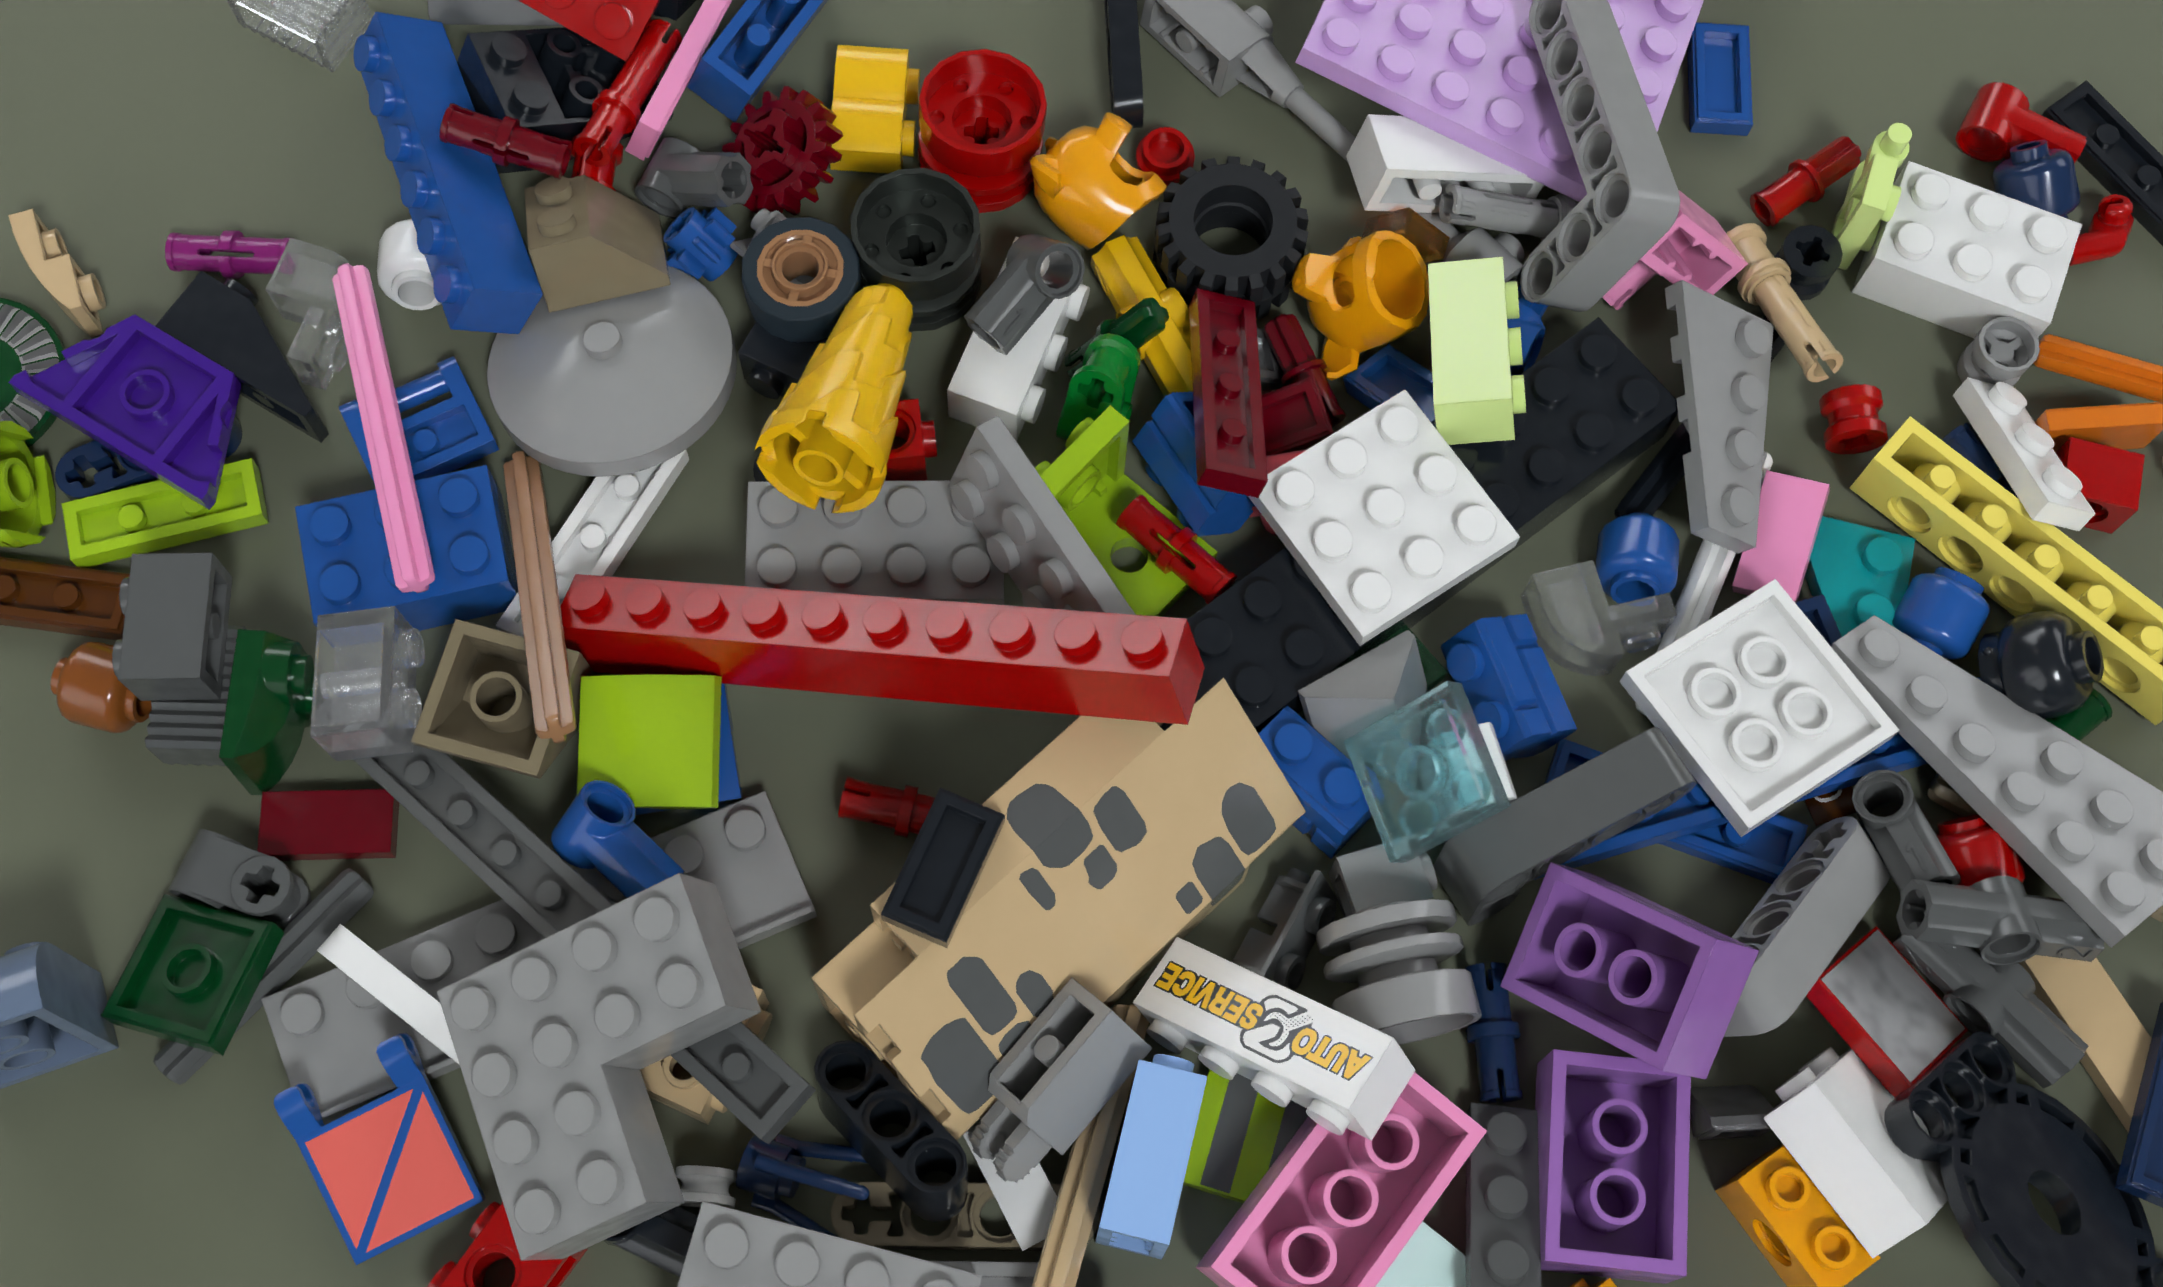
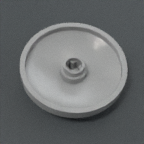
(615, 378)

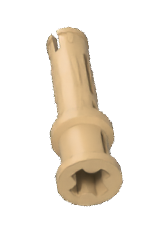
(1767, 284)

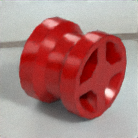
(1853, 419)

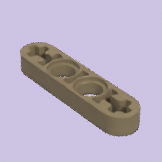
(961, 1234)

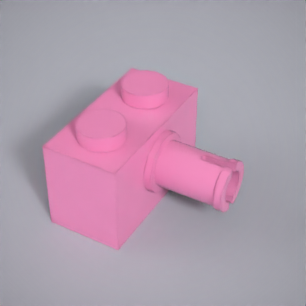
(1691, 251)

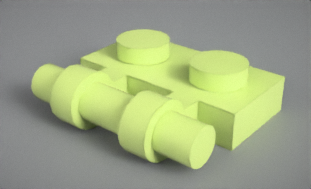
(1871, 193)

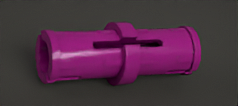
(195, 253)

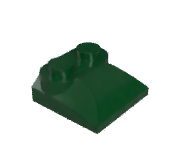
(266, 708)

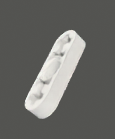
(389, 986)

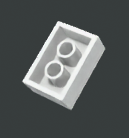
(1967, 255)

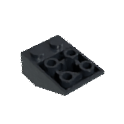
(538, 78)

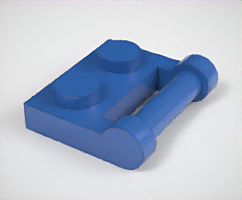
(440, 435)

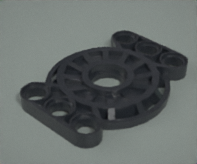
(2015, 1136)

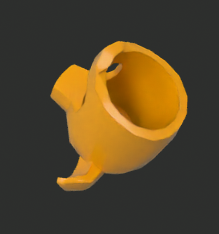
(1088, 184)
(1363, 296)

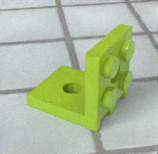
(1094, 493)

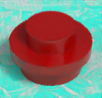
(1165, 153)

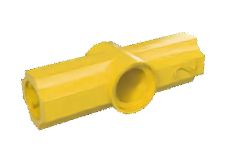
(1129, 278)

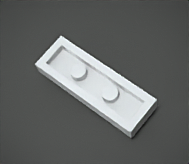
(2024, 454)

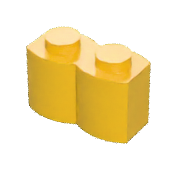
(871, 108)

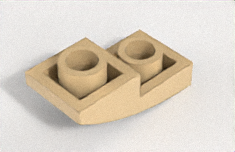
(49, 260)

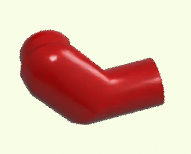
(2107, 231)

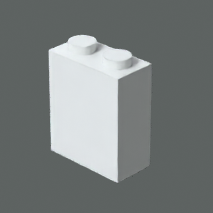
(1839, 1138)

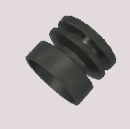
(925, 221)

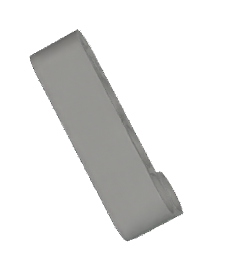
(1805, 922)

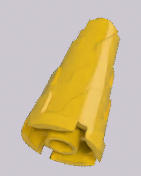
(839, 418)

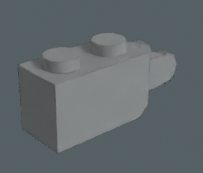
(1055, 1081)

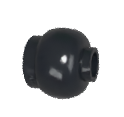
(2042, 663)

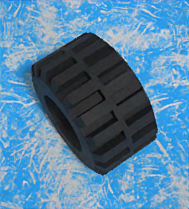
(1238, 199)

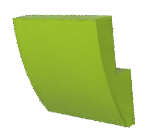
(652, 737)

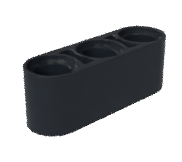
(899, 1159)

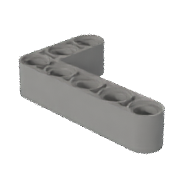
(1617, 152)

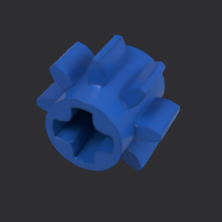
(701, 243)

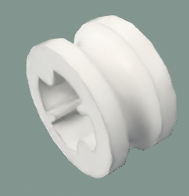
(706, 1185)

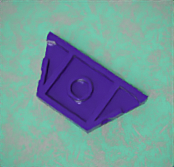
(145, 402)

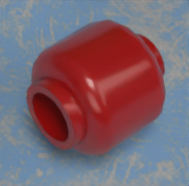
(1978, 850)

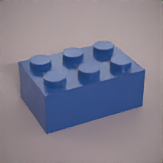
(467, 542)

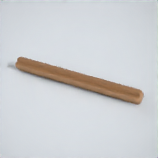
(539, 599)

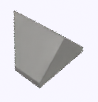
(1365, 690)

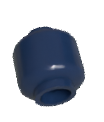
(2039, 177)

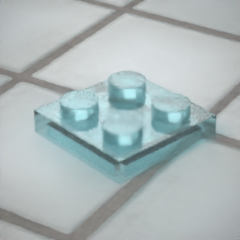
(1426, 772)

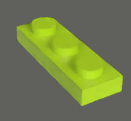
(160, 517)

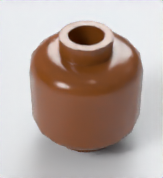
(92, 693)

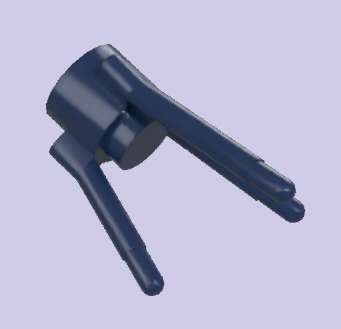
(778, 1171)

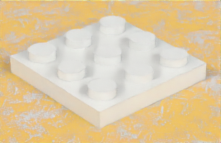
(1383, 517)
(1758, 706)

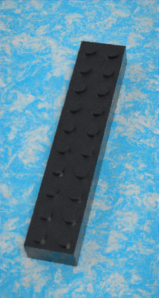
(1583, 422)

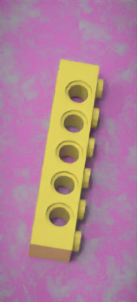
(2017, 560)

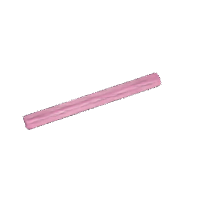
(383, 430)

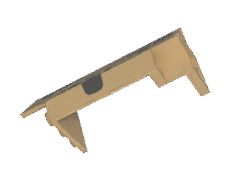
(1099, 867)

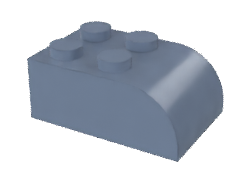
(49, 1012)

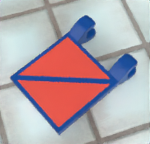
(388, 1163)

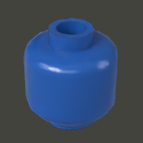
(1637, 557)
(1943, 612)

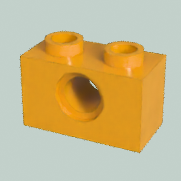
(1794, 1223)

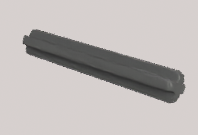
(298, 945)

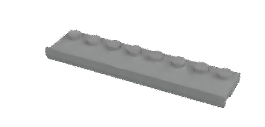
(333, 1025)

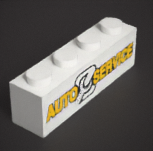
(1275, 1038)

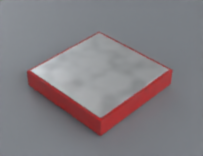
(1885, 1012)

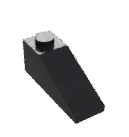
(228, 329)

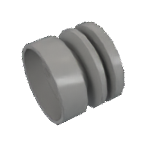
(1394, 960)

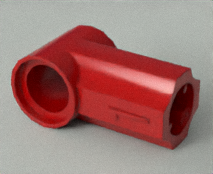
(2002, 120)

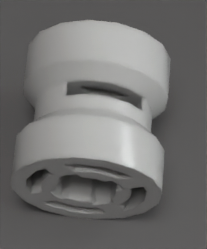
(1999, 352)

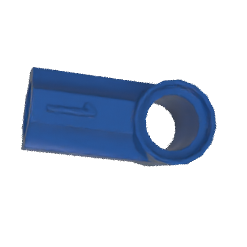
(602, 835)

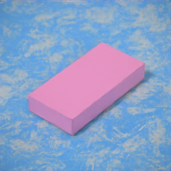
(1785, 534)

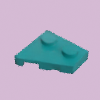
(1859, 571)

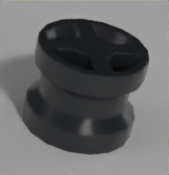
(1797, 251)

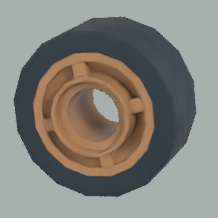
(794, 250)

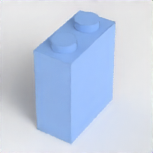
(1152, 1156)

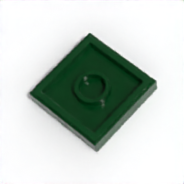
(193, 974)

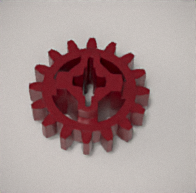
(803, 132)

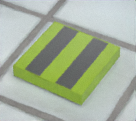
(1238, 1137)

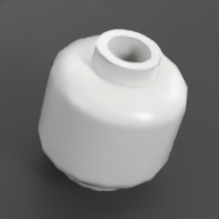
(404, 269)

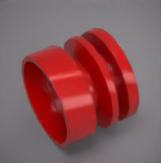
(983, 125)

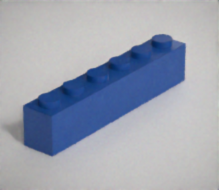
(450, 190)

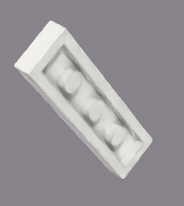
(603, 528)

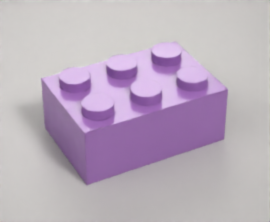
(1629, 971)
(1612, 1167)

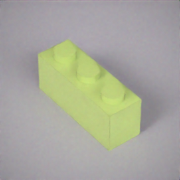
(1474, 351)

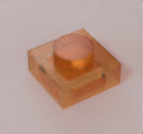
(1406, 222)

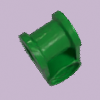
(1103, 380)

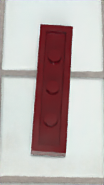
(1227, 394)

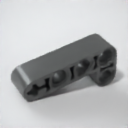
(1559, 821)

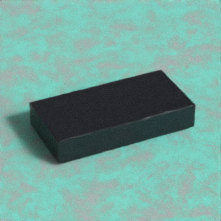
(943, 867)

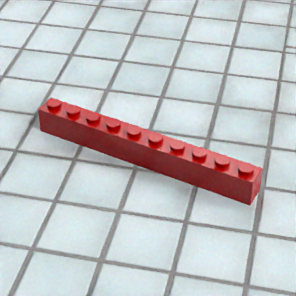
(889, 647)

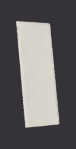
(1025, 1204)

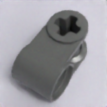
(237, 878)

